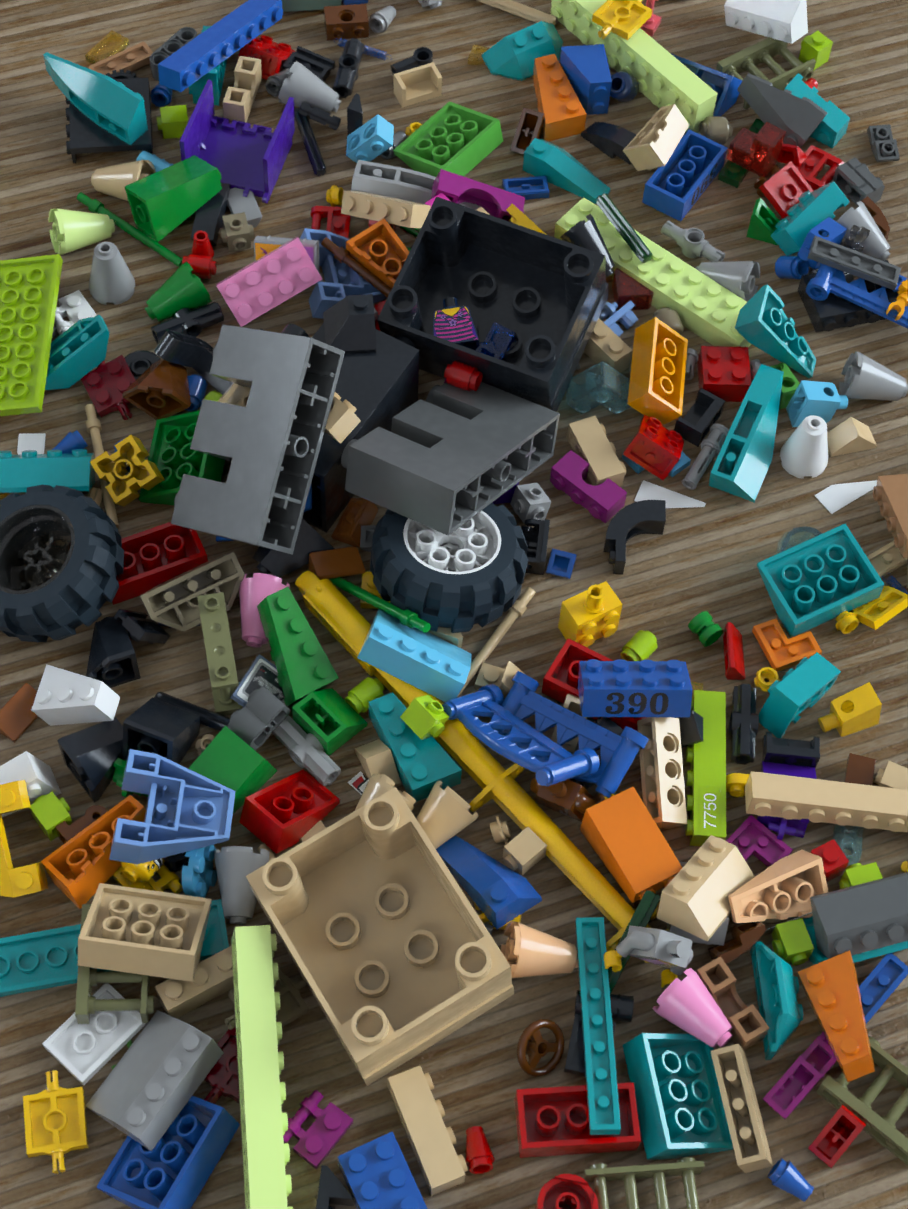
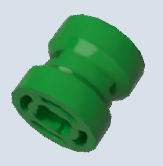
(705, 628)

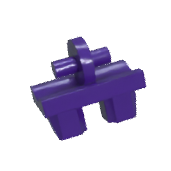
(785, 826)

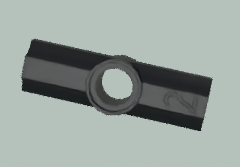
(348, 67)
(190, 321)
(743, 724)

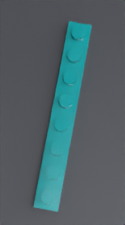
(597, 1027)

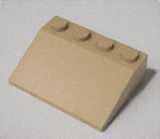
(144, 932)

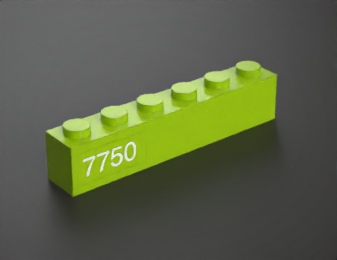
(707, 770)

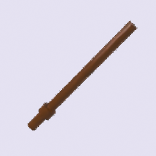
(342, 255)

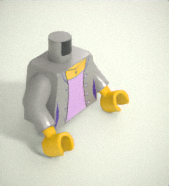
(654, 947)

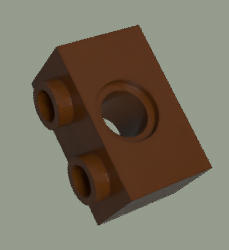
(346, 22)

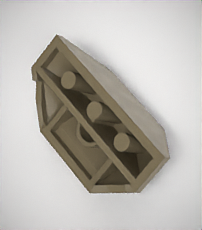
(176, 599)

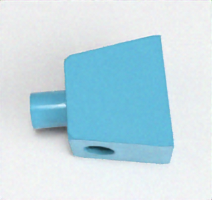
(815, 399)

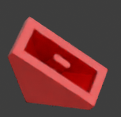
(837, 1136)

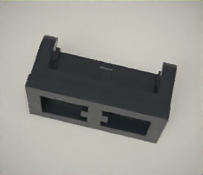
(536, 540)
(791, 751)

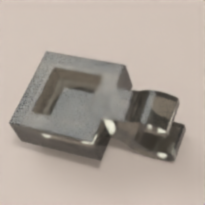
(856, 236)

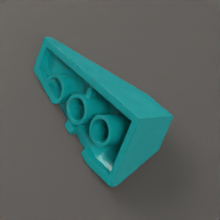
(769, 329)

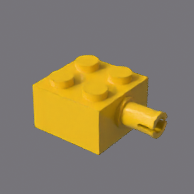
(590, 614)

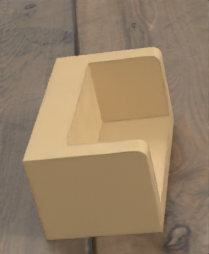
(417, 84)

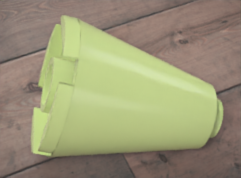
(78, 229)

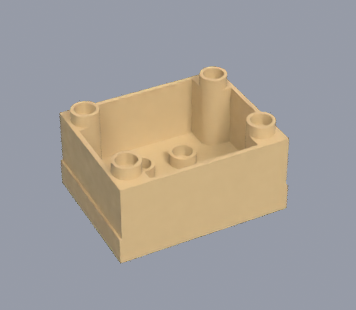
(382, 935)

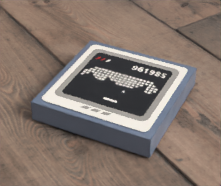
(259, 674)

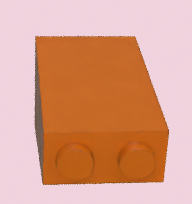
(630, 844)

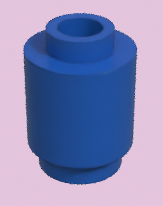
(791, 267)
(197, 391)

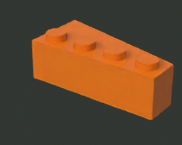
(557, 100)
(379, 251)
(84, 859)
(838, 1007)

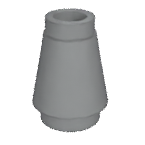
(382, 19)

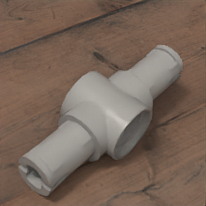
(692, 242)

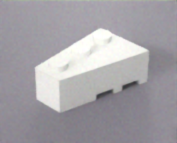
(73, 698)
(36, 774)

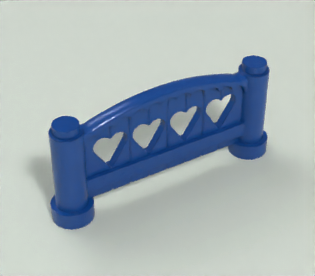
(833, 280)
(487, 703)
(616, 750)

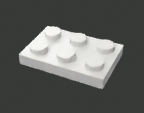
(88, 1047)

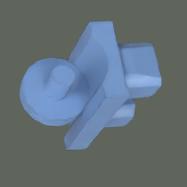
(624, 315)

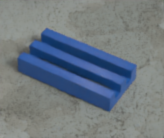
(527, 189)

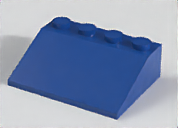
(177, 1165)

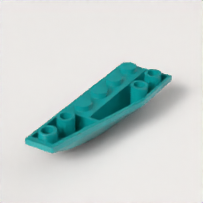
(100, 98)
(751, 438)

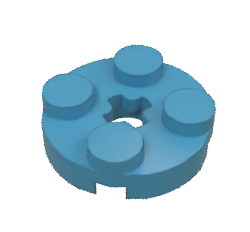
(199, 873)

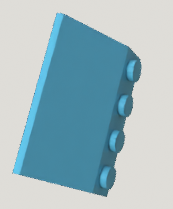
(416, 657)

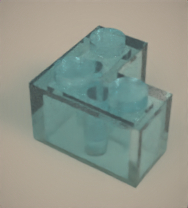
(598, 387)

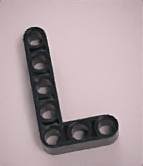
(190, 353)

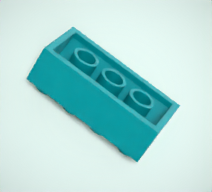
(50, 469)

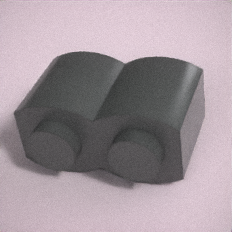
(258, 718)

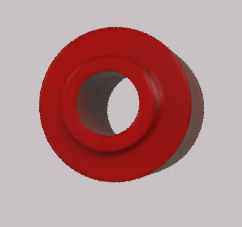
(202, 265)
(463, 376)

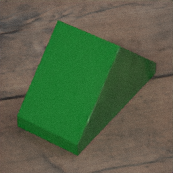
(762, 223)

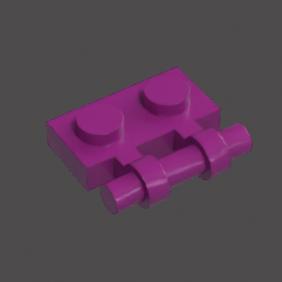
(322, 1135)

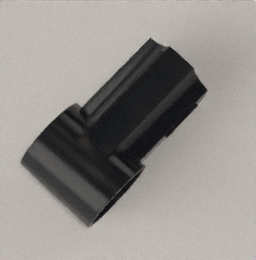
(420, 57)

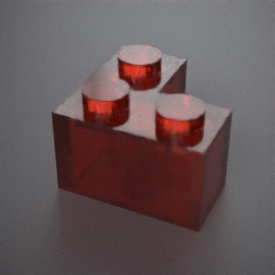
(757, 151)

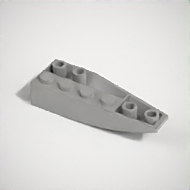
(395, 182)

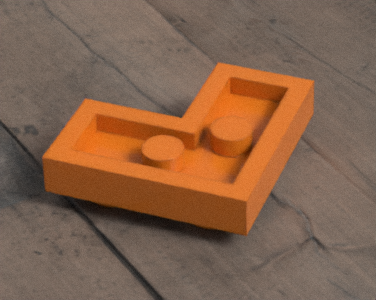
(780, 650)

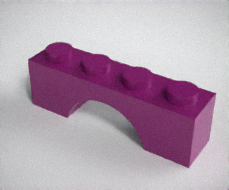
(463, 189)

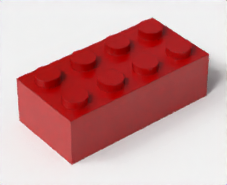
(157, 557)
(563, 677)
(557, 1122)

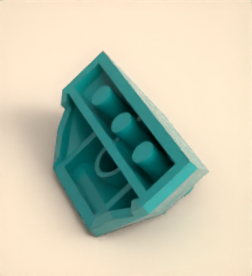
(516, 53)
(77, 352)
(776, 997)

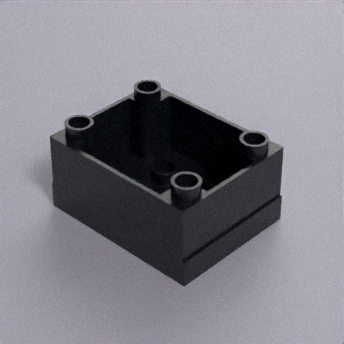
(505, 276)

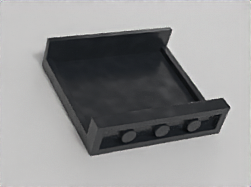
(91, 138)

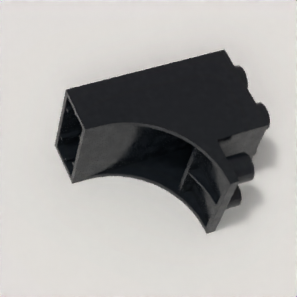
(379, 389)

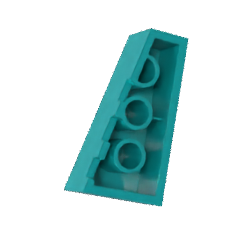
(217, 77)
(417, 760)

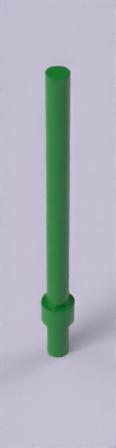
(97, 207)
(406, 617)

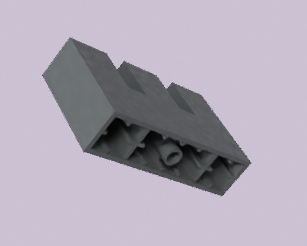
(268, 441)
(451, 454)

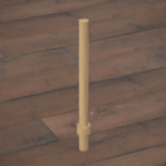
(94, 428)
(515, 612)

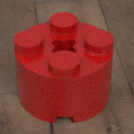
(567, 1190)

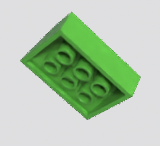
(451, 141)

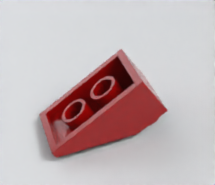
(287, 810)

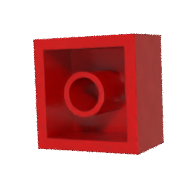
(724, 371)

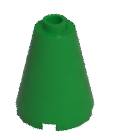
(178, 292)

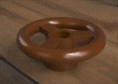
(535, 1047)

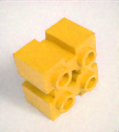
(113, 469)

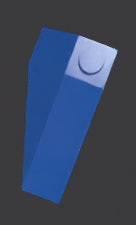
(722, 83)
(490, 884)

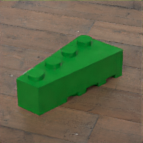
(294, 647)

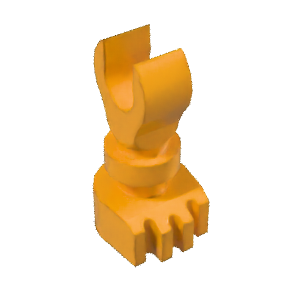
(902, 300)

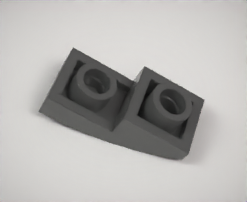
(882, 143)

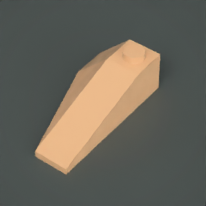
(780, 890)

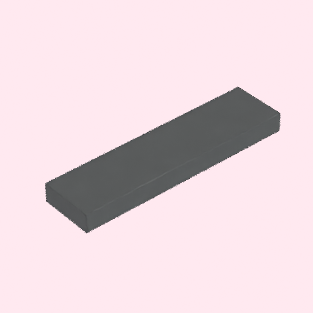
(854, 262)

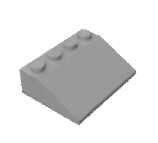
(155, 1078)

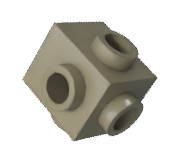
(236, 232)

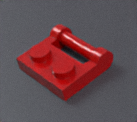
(813, 164)
(336, 222)

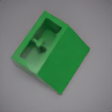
(328, 719)

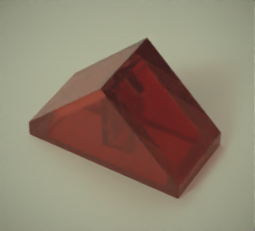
(627, 289)

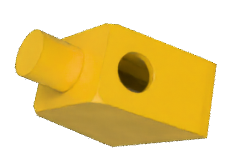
(853, 711)

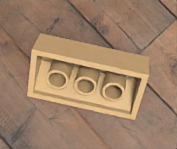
(700, 891)

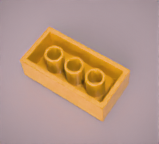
(658, 371)

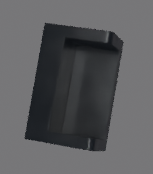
(700, 417)

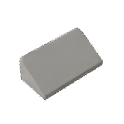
(238, 204)

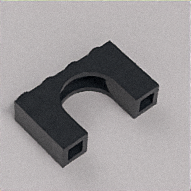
(836, 313)

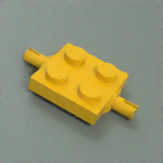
(621, 17)
(55, 1121)

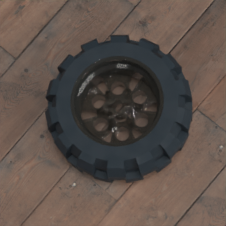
(84, 578)

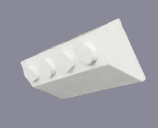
(770, 18)

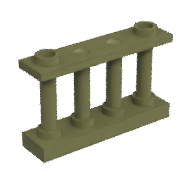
(762, 53)
(219, 652)
(90, 977)
(880, 1128)
(685, 1166)

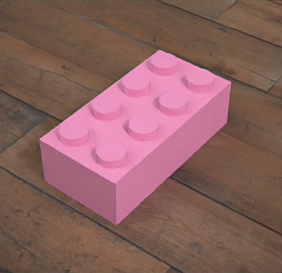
(269, 281)

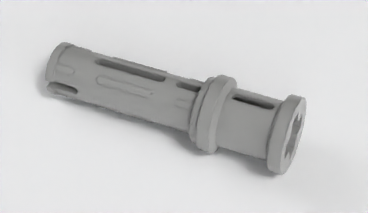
(709, 449)

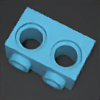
(370, 140)

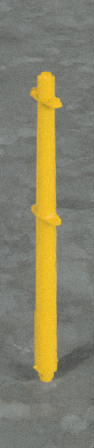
(350, 631)

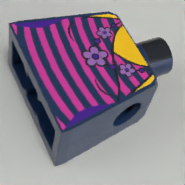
(455, 324)

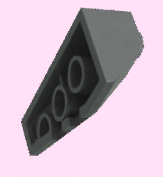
(780, 108)

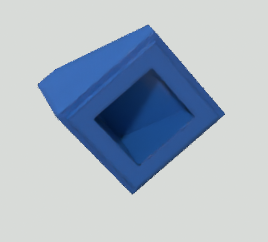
(561, 563)

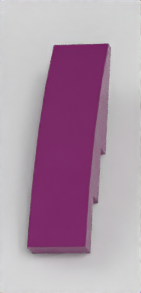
(801, 1077)

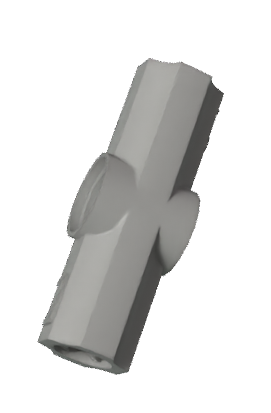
(307, 751)

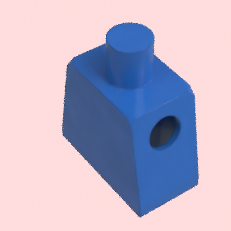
(827, 227)

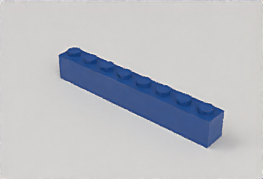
(218, 43)

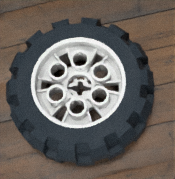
(450, 582)

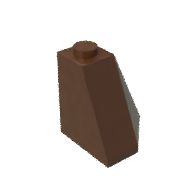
(160, 390)

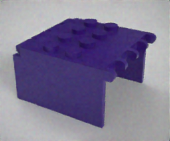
(242, 154)

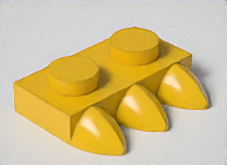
(883, 608)

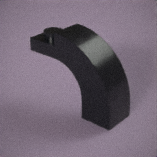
(632, 520)

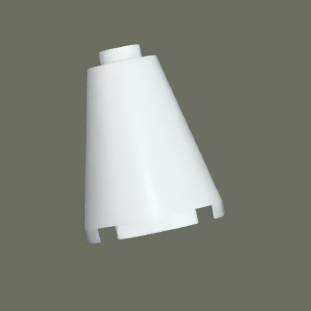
(806, 449)

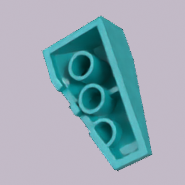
(562, 170)

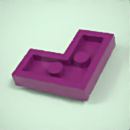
(757, 840)

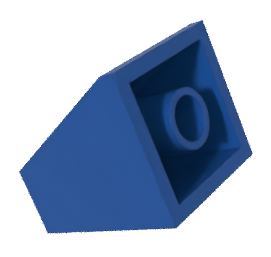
(589, 75)

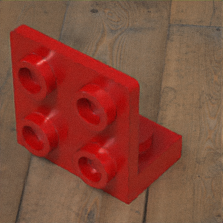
(269, 53)
(655, 447)

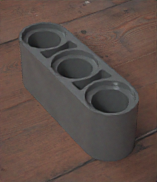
(173, 44)

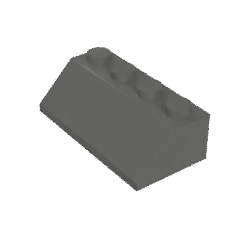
(862, 916)

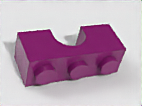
(600, 500)

